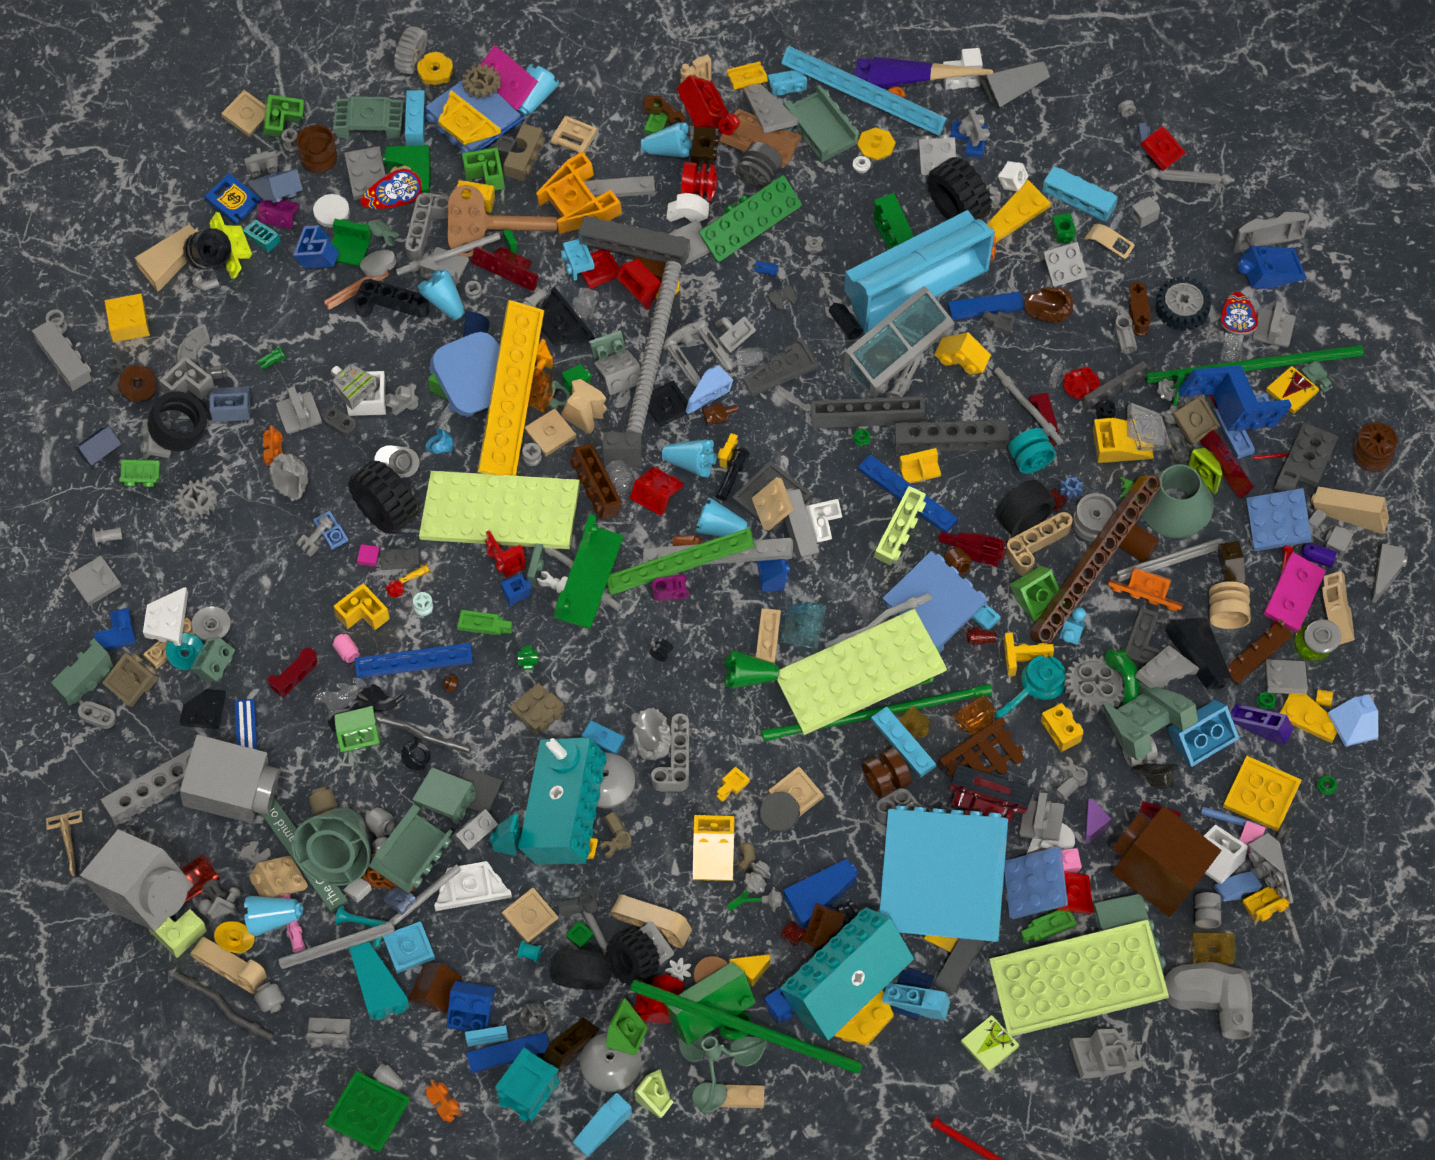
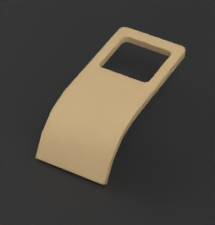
(1108, 237)

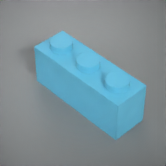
(415, 117)

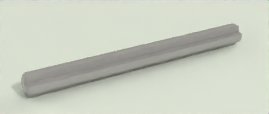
(1172, 558)
(336, 945)

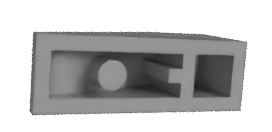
(1389, 565)

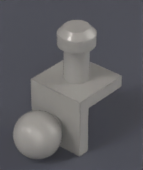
(220, 906)

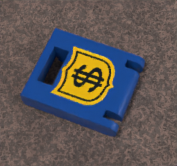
(234, 201)

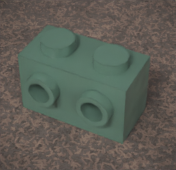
(212, 660)

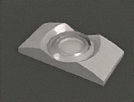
(1272, 231)

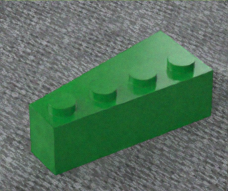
(891, 221)

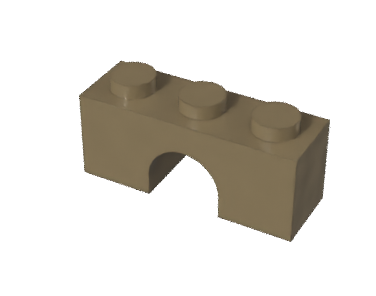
(520, 164)

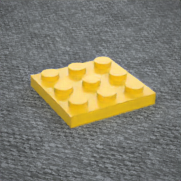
(1262, 793)

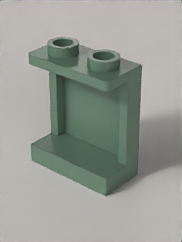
(445, 795)

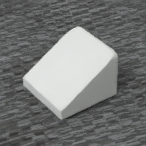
(358, 889)

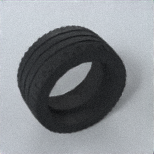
(186, 404)
(1025, 507)

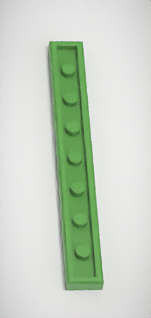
(680, 561)

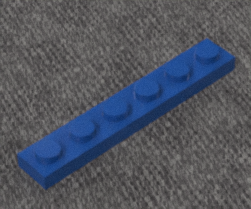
(897, 487)
(413, 660)

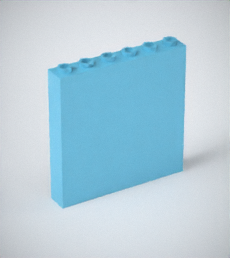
(944, 872)

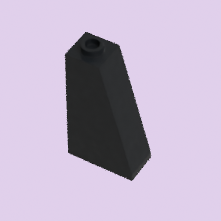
(1198, 645)

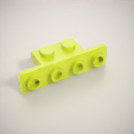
(238, 241)

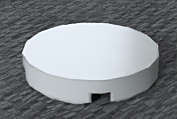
(330, 208)

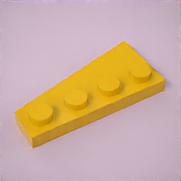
(1018, 210)

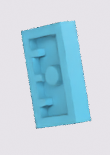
(787, 82)
(577, 258)

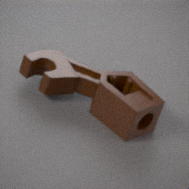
(672, 113)

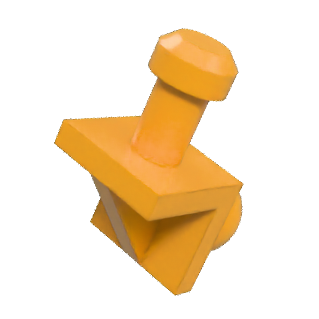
(543, 356)

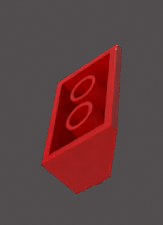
(702, 101)

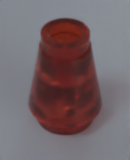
(980, 636)

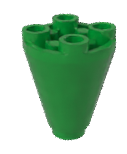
(748, 670)

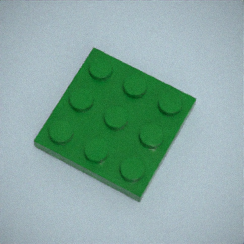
(367, 1112)

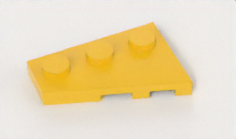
(1309, 716)

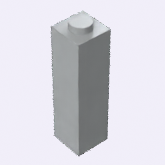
(800, 528)

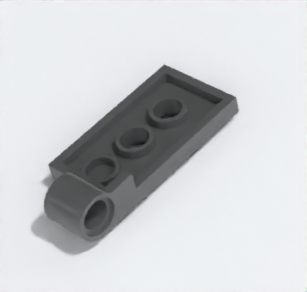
(1304, 470)

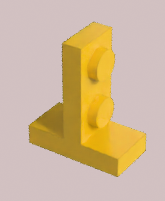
(1023, 652)

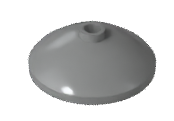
(618, 784)
(608, 1074)

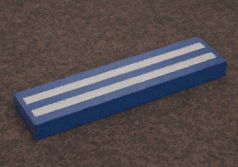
(246, 723)

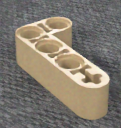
(1058, 526)
(639, 913)
(244, 974)

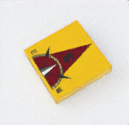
(1293, 386)

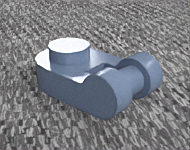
(399, 899)

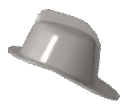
(401, 459)

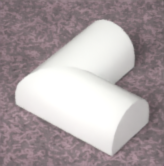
(819, 516)

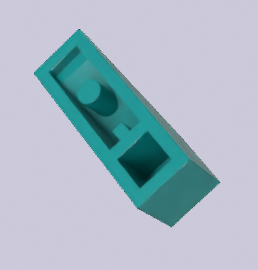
(507, 836)

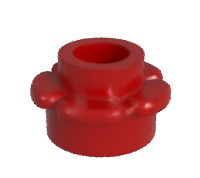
(395, 589)

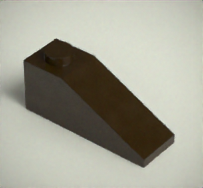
(569, 1044)

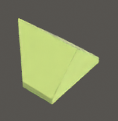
(654, 1094)

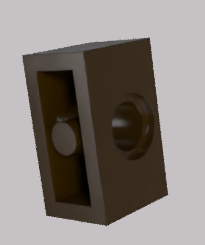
(704, 146)

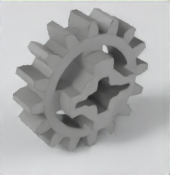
(187, 504)

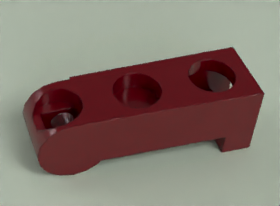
(1043, 405)
(294, 673)

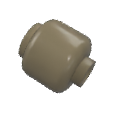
(322, 800)

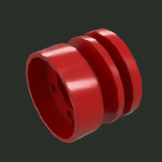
(699, 181)

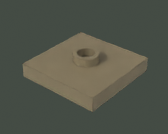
(1195, 419)

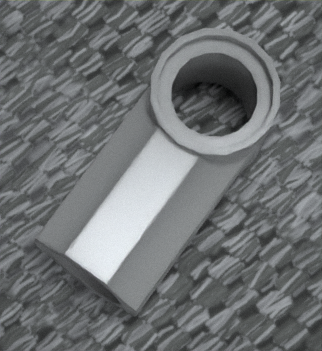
(1125, 334)

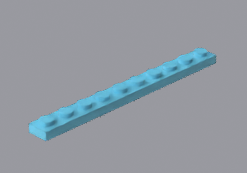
(864, 90)

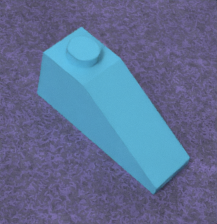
(603, 1124)

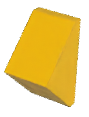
(752, 966)

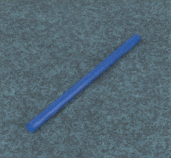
(502, 132)

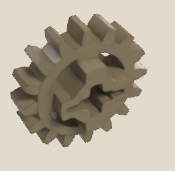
(481, 81)

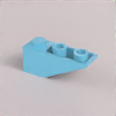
(917, 1000)

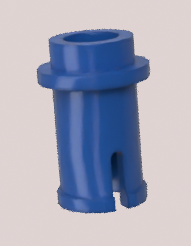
(767, 268)

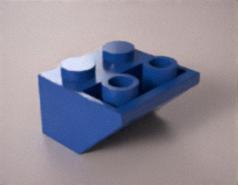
(773, 574)
(470, 1006)

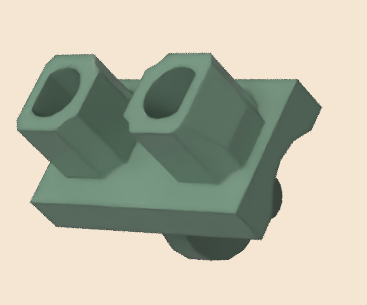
(606, 344)

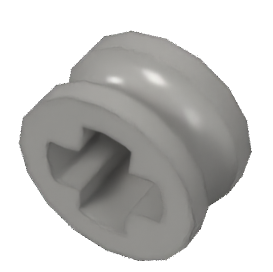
(1127, 108)
(470, 286)

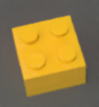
(127, 317)

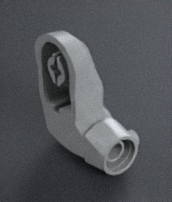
(1212, 988)

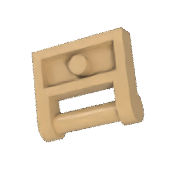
(575, 130)

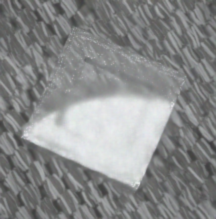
(1055, 375)

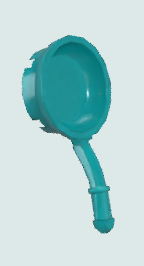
(1041, 679)

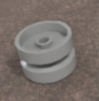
(1092, 515)

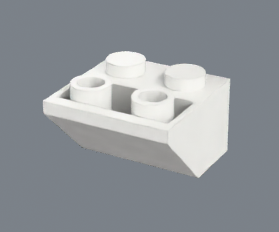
(1231, 856)

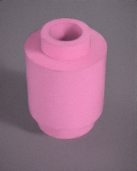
(346, 648)

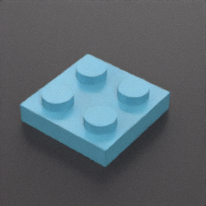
(409, 947)

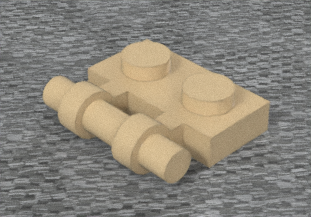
(700, 68)

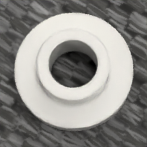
(861, 168)

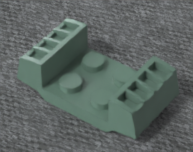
(368, 114)

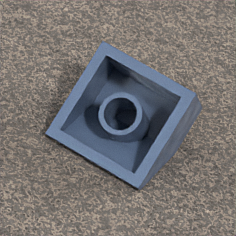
(277, 185)

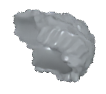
(289, 475)
(652, 734)

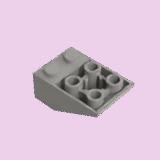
(1270, 865)

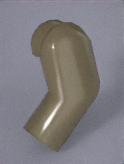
(749, 856)

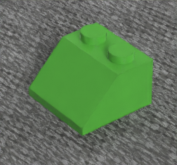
(1035, 591)

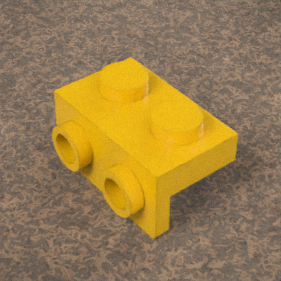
(1264, 903)

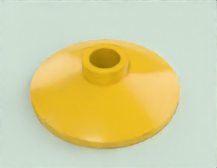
(233, 937)

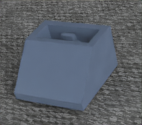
(230, 403)

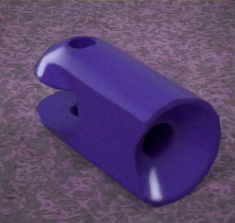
(1319, 554)

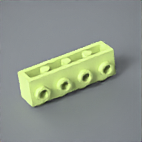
(899, 526)

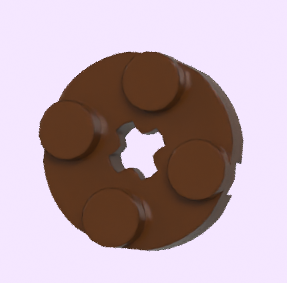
(147, 384)

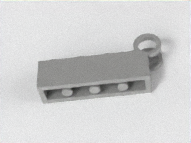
(59, 351)

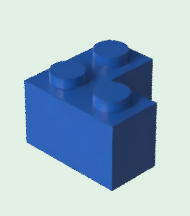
(315, 249)

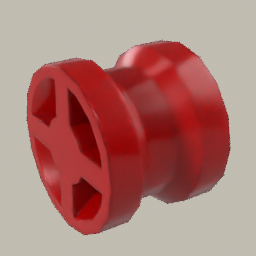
(733, 123)

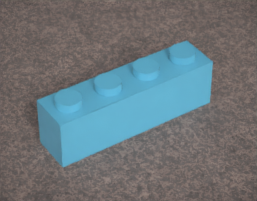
(1080, 193)

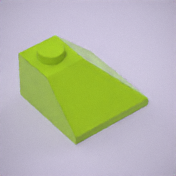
(1207, 467)

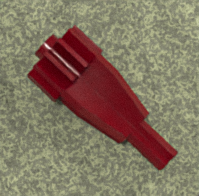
(978, 546)

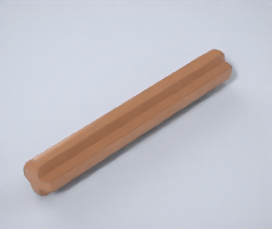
(349, 291)

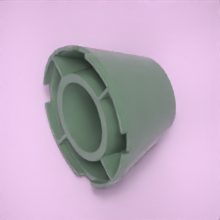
(1179, 516)
(328, 858)

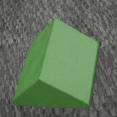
(626, 1029)

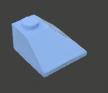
(1356, 720)

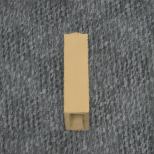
(164, 259)
(1353, 508)

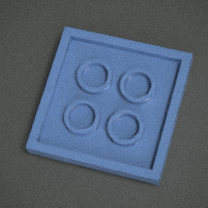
(1279, 519)
(1035, 883)

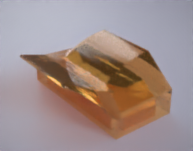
(975, 716)

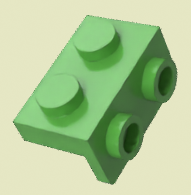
(140, 472)

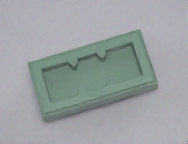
(536, 564)

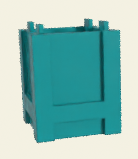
(527, 1085)

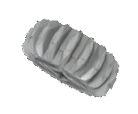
(410, 50)

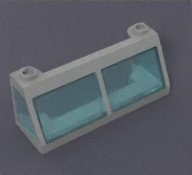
(897, 341)

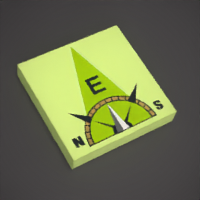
(989, 1043)

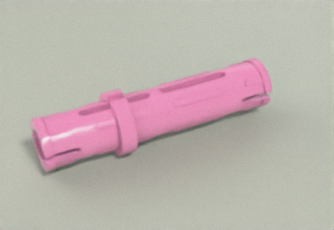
(294, 932)

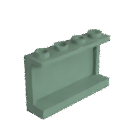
(823, 124)
(410, 851)
(1123, 912)

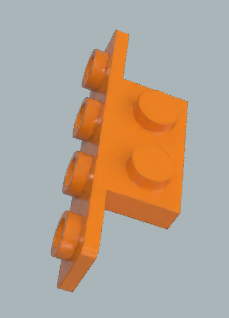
(1148, 586)

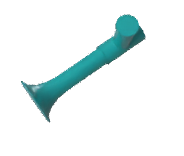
(344, 916)

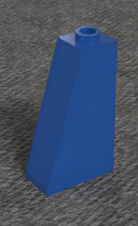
(819, 888)

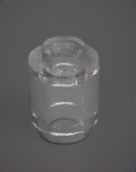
(749, 357)

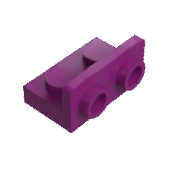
(278, 213)

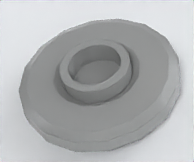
(1322, 636)

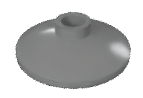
(211, 616)

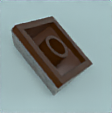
(434, 986)

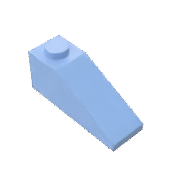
(711, 386)

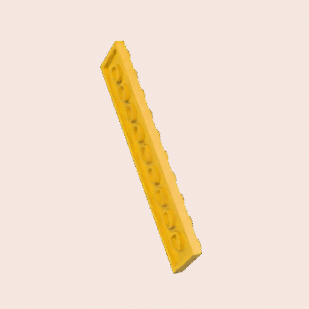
(511, 390)

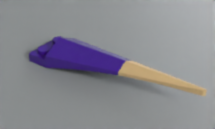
(895, 72)

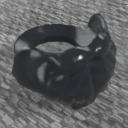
(407, 758)

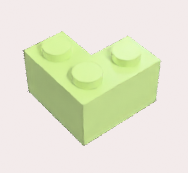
(180, 934)

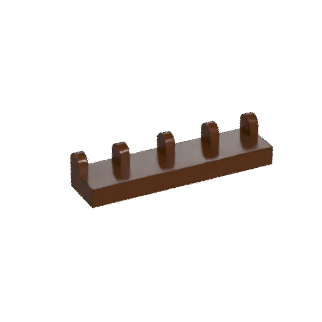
(1259, 652)

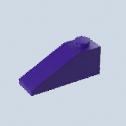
(1263, 723)

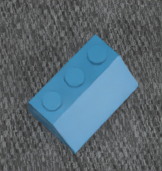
(1207, 736)

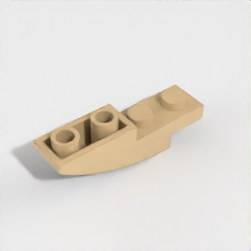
(1337, 605)

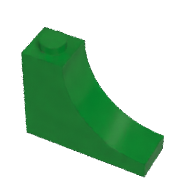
(415, 157)

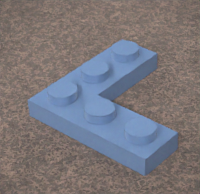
(1239, 440)

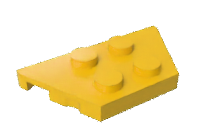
(465, 121)
(867, 1022)

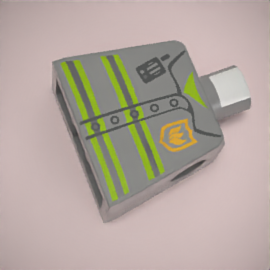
(352, 384)

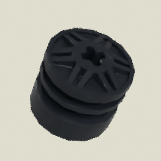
(207, 249)

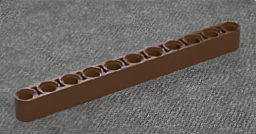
(1088, 563)

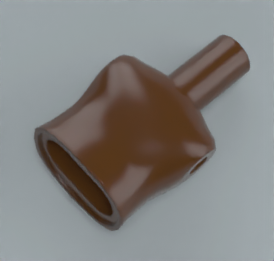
(717, 413)

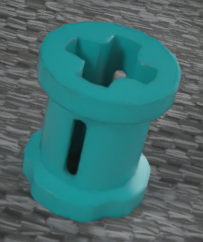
(529, 951)

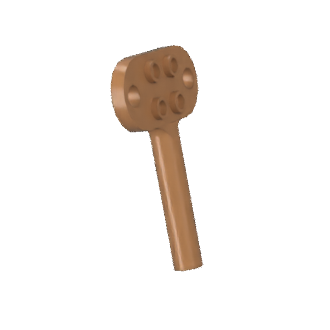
(469, 220)

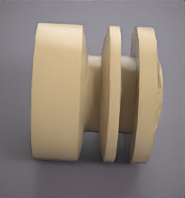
(1229, 605)

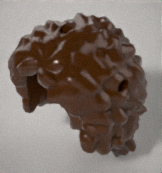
(1049, 304)

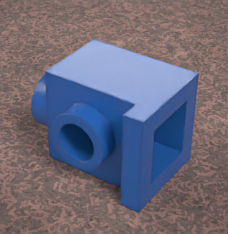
(516, 589)
(778, 1006)

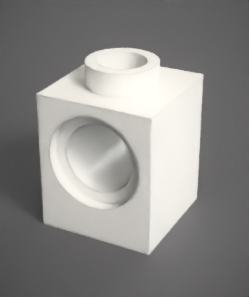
(1013, 176)

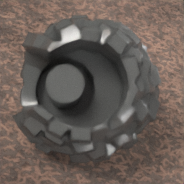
(535, 1018)

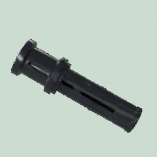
(734, 467)

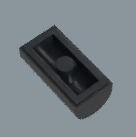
(845, 320)

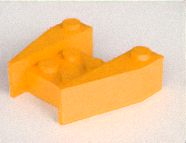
(573, 198)

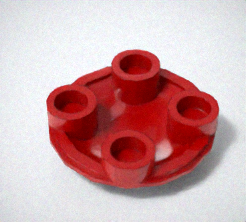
(1080, 382)

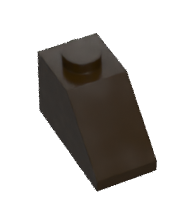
(1232, 562)

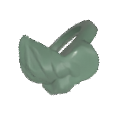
(554, 403)

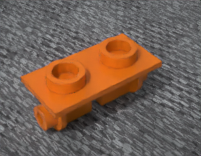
(273, 439)
(439, 1094)

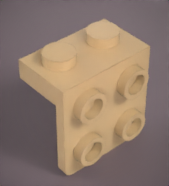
(277, 877)

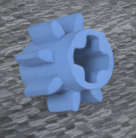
(1071, 488)

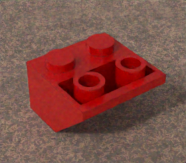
(639, 282)
(651, 1009)

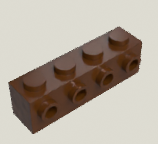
(595, 481)

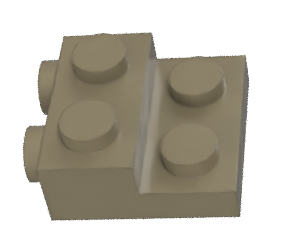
(131, 678)
(538, 709)

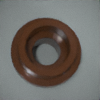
(450, 683)

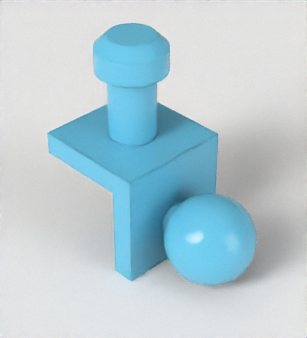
(1074, 626)

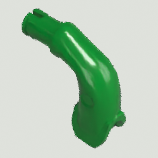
(1125, 666)

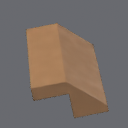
(750, 131)

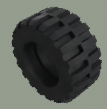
(958, 188)
(383, 497)

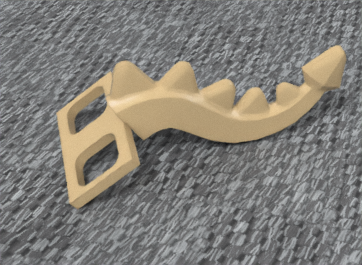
(66, 833)

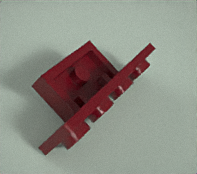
(506, 265)
(1229, 465)

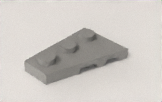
(1165, 667)

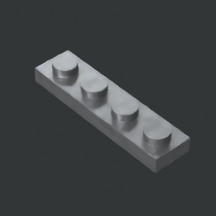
(1114, 386)

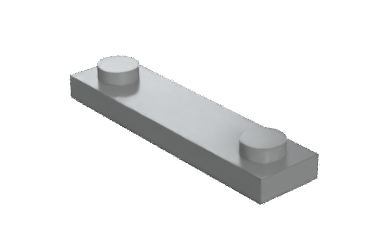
(623, 186)

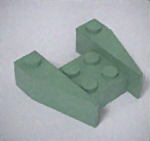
(1147, 714)

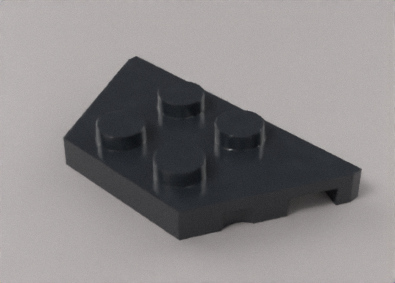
(562, 323)

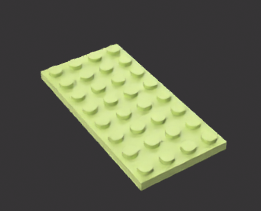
(511, 507)
(860, 671)
(1078, 978)

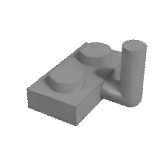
(735, 333)

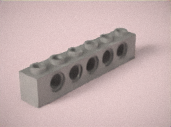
(146, 783)

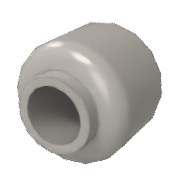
(379, 822)
(269, 998)

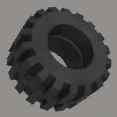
(632, 956)

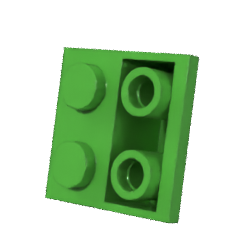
(357, 729)

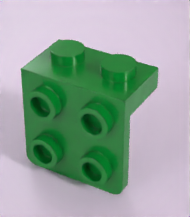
(351, 241)

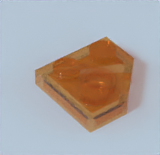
(540, 390)

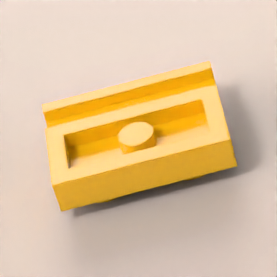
(747, 75)

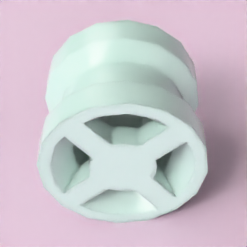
(425, 600)

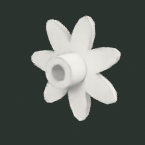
(679, 973)

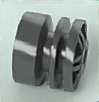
(758, 165)

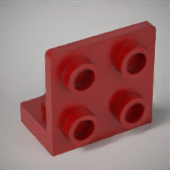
(655, 489)
(508, 562)

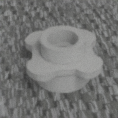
(813, 248)

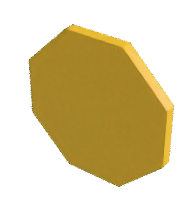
(876, 143)

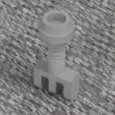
(309, 542)

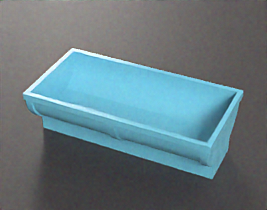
(932, 259)

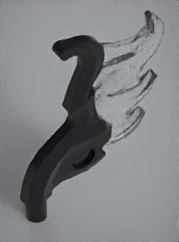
(355, 698)

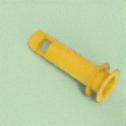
(416, 573)

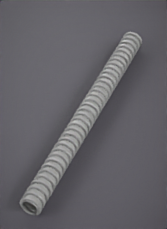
(654, 346)

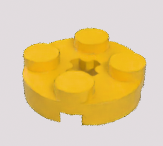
(436, 77)

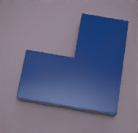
(972, 151)
(113, 638)

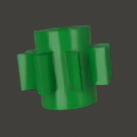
(527, 658)

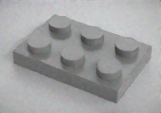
(364, 169)

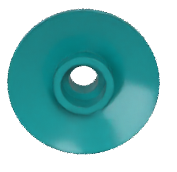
(190, 644)

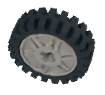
(1183, 303)

